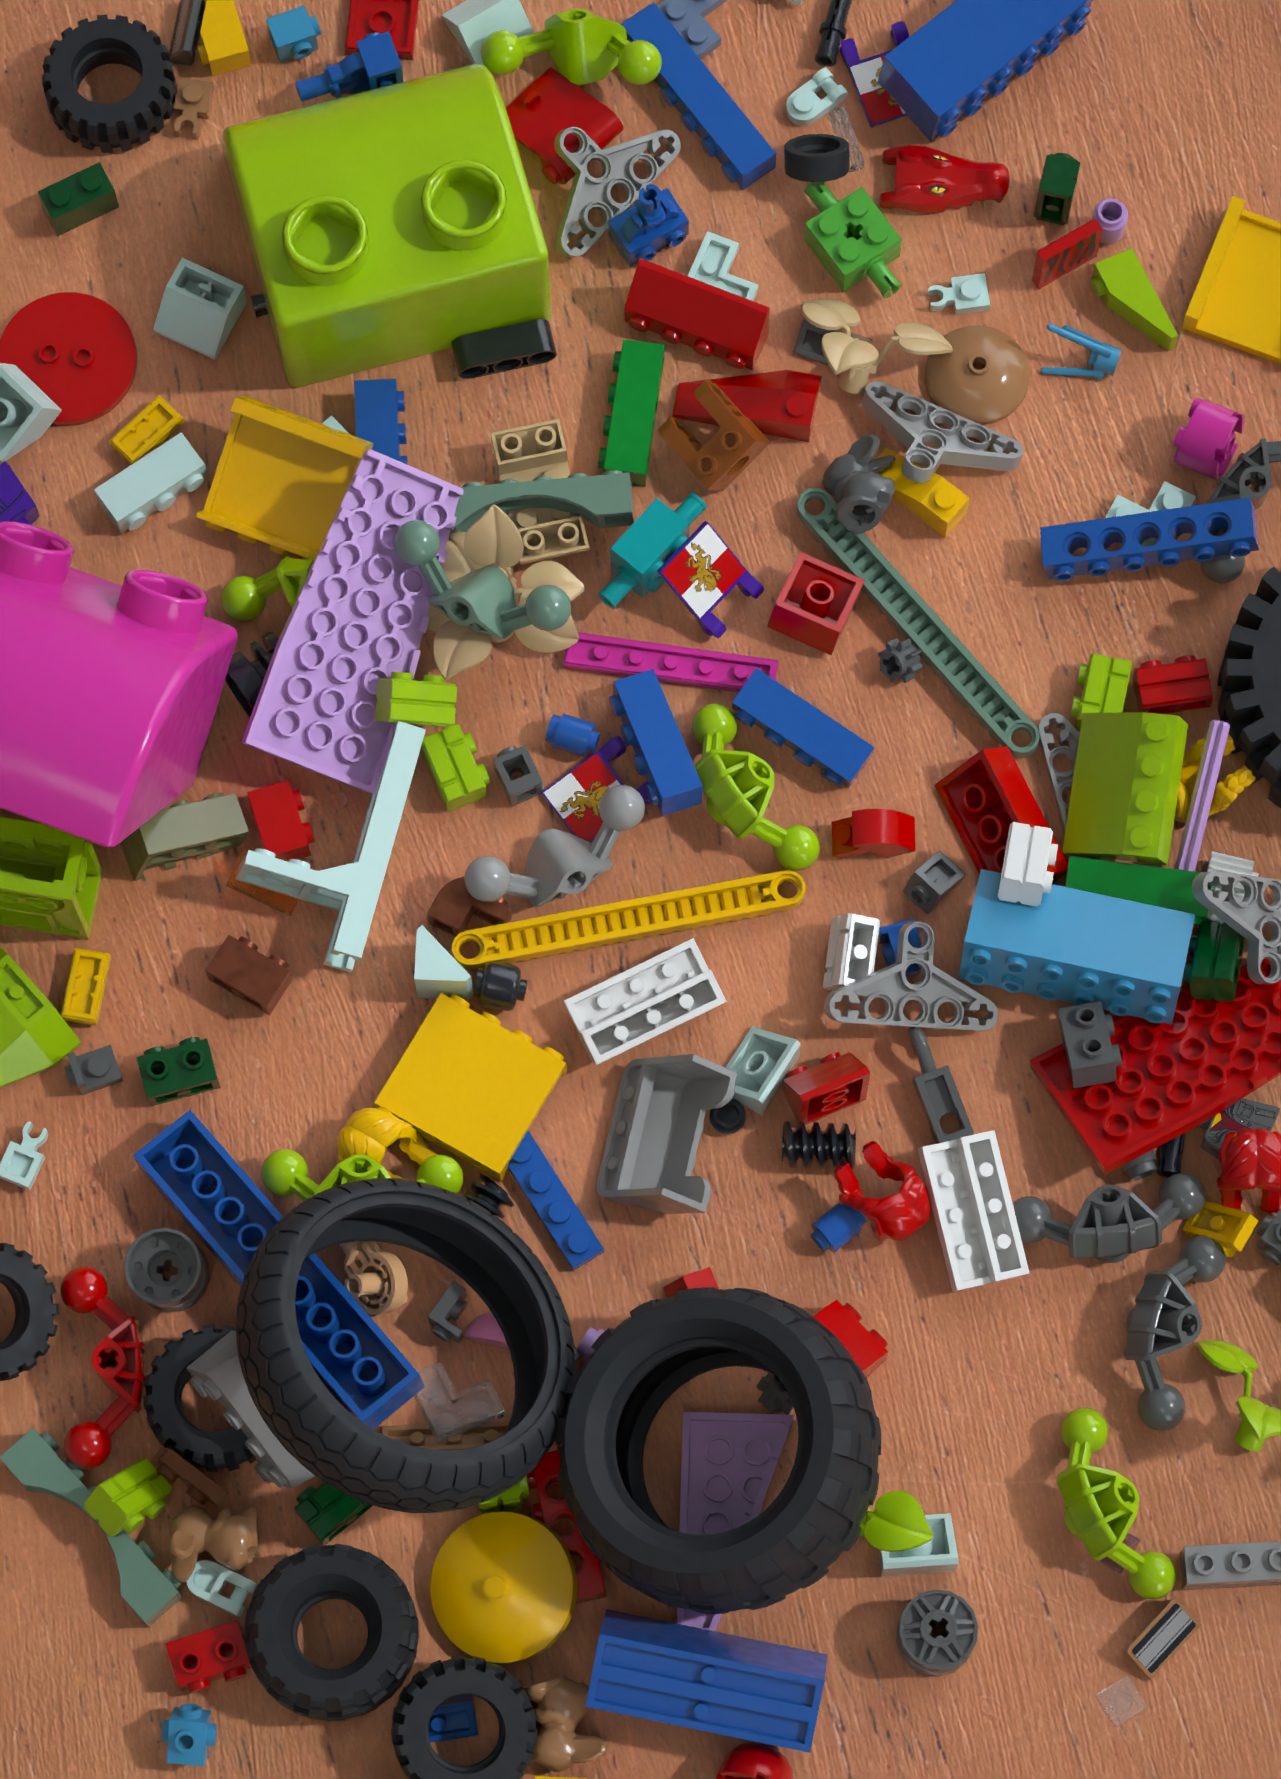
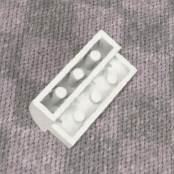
(644, 1002)
(973, 1211)

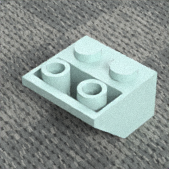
(199, 308)

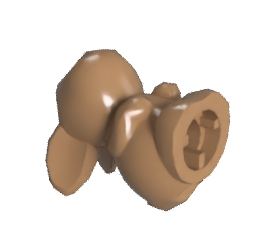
(228, 1538)
(559, 1711)

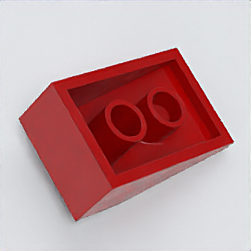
(826, 1087)

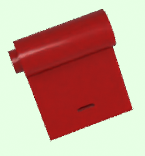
(550, 107)

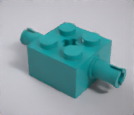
(647, 547)

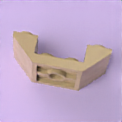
(534, 453)

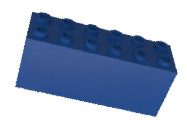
(972, 55)
(707, 1680)

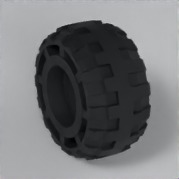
(295, 1587)

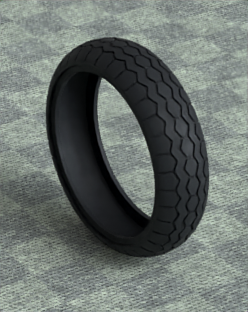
(329, 1437)

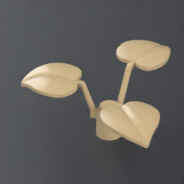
(857, 357)
(498, 543)
(461, 647)

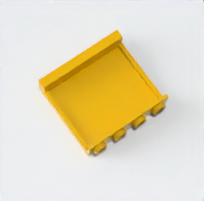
(1241, 286)
(280, 478)
(471, 1084)

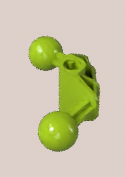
(580, 46)
(245, 597)
(741, 787)
(287, 1173)
(1104, 1506)

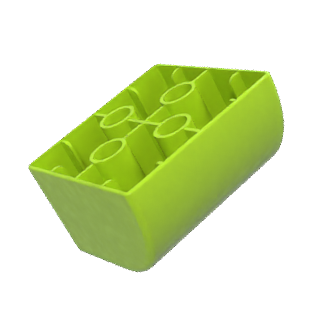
(389, 223)

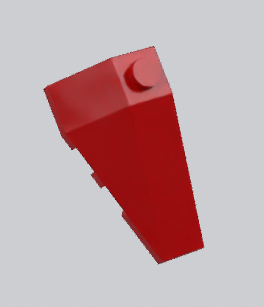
(774, 401)

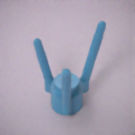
(1102, 355)

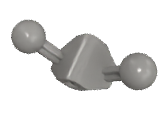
(557, 859)

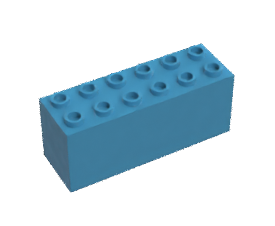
(1078, 949)

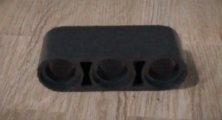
(504, 349)

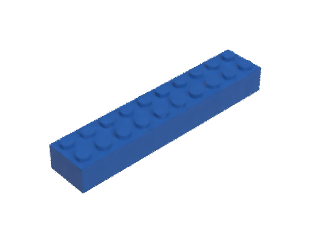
(232, 1221)

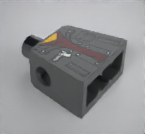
(1234, 1118)

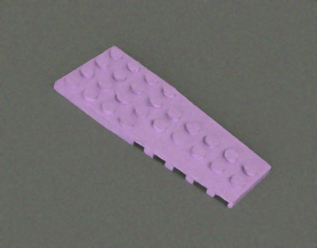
(351, 626)

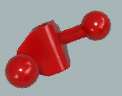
(85, 1292)

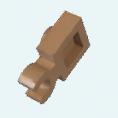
(192, 102)

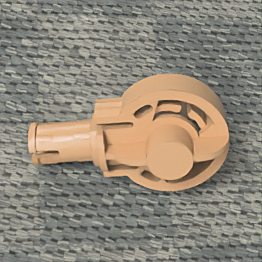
(374, 1273)

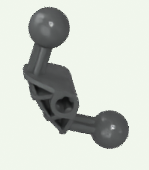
(1249, 469)
(1112, 1219)
(1167, 1321)

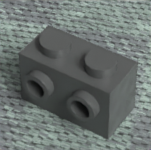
(1088, 1044)

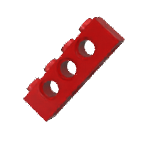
(549, 1511)

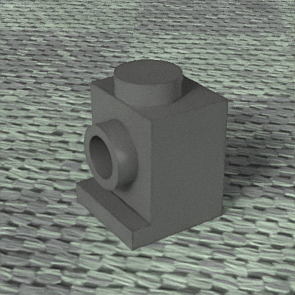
(518, 760)

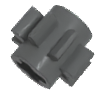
(900, 660)
(774, 1395)

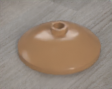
(973, 393)

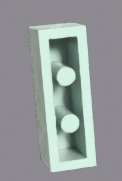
(151, 483)

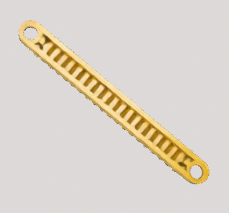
(629, 920)

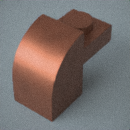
(455, 907)

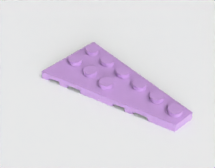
(725, 1476)

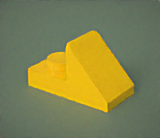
(1224, 1225)

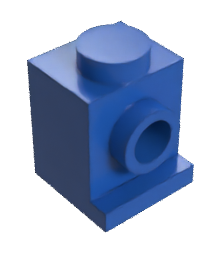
(889, 935)

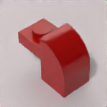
(874, 831)

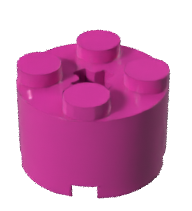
(1208, 439)

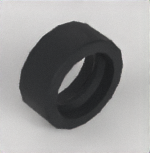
(816, 158)

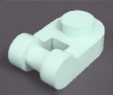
(806, 107)
(208, 1581)

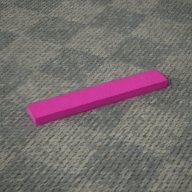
(669, 662)

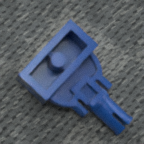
(368, 69)
(648, 225)

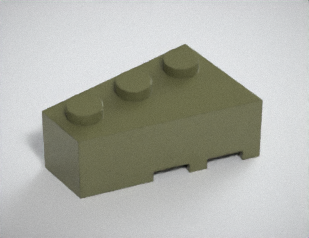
(186, 831)

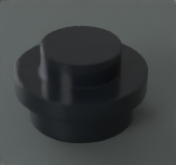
(728, 1118)

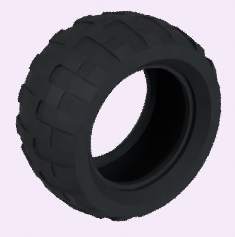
(633, 1377)

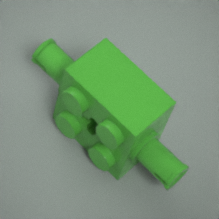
(834, 237)

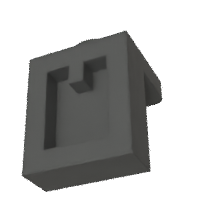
(933, 882)
(93, 1070)
(449, 1306)

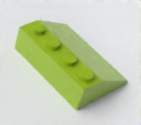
(1125, 786)

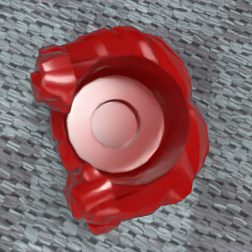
(1249, 1162)
(892, 1216)

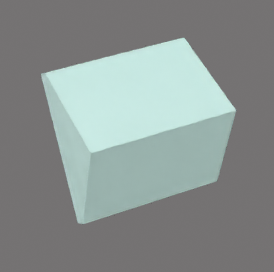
(477, 19)
(437, 970)
(762, 1066)
(932, 1557)

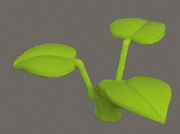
(1258, 1419)
(896, 1523)

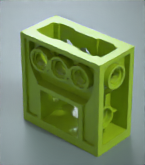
(47, 879)

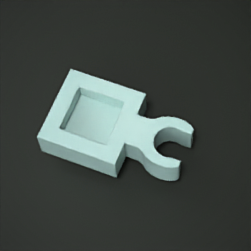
(966, 294)
(23, 1162)

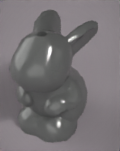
(858, 487)

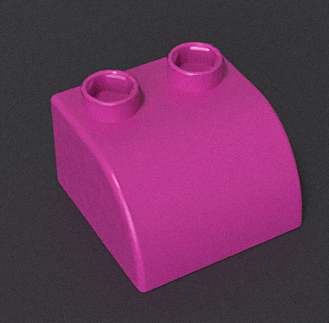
(100, 688)

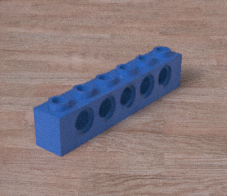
(1132, 530)

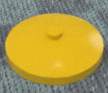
(503, 1587)

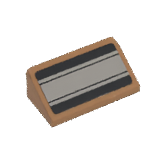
(1162, 1638)

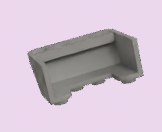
(659, 1131)
(221, 1377)

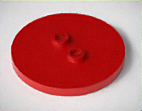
(74, 353)

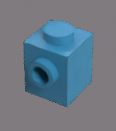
(293, 33)

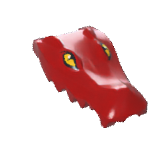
(935, 180)

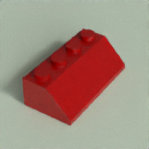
(696, 315)
(983, 802)

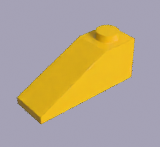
(222, 38)
(932, 501)

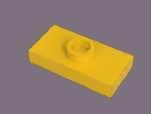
(146, 430)
(85, 986)

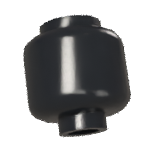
(499, 986)

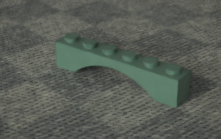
(600, 499)
(43, 1471)

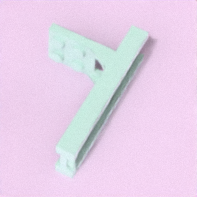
(354, 886)

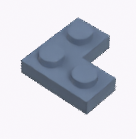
(689, 21)

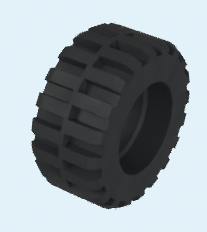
(101, 44)
(32, 1311)
(165, 1410)
(464, 1677)

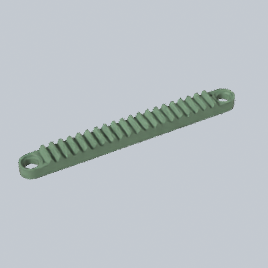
(919, 623)

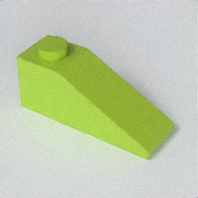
(1132, 296)

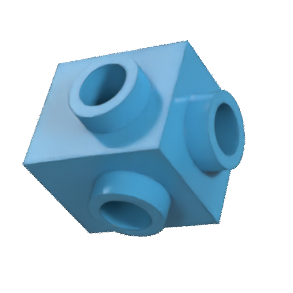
(189, 1735)

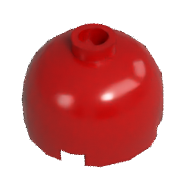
(755, 1762)

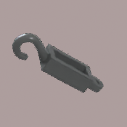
(937, 1091)

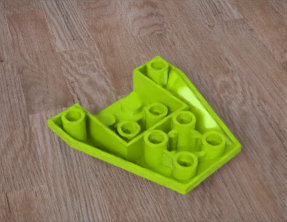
(30, 1027)

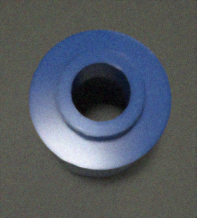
(572, 734)
(837, 1227)

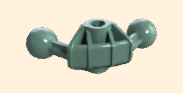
(483, 596)

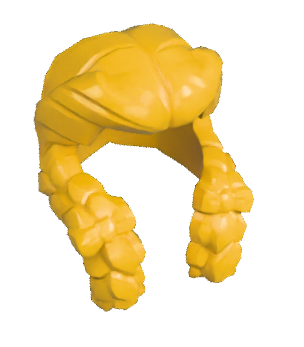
(1225, 791)
(376, 1128)

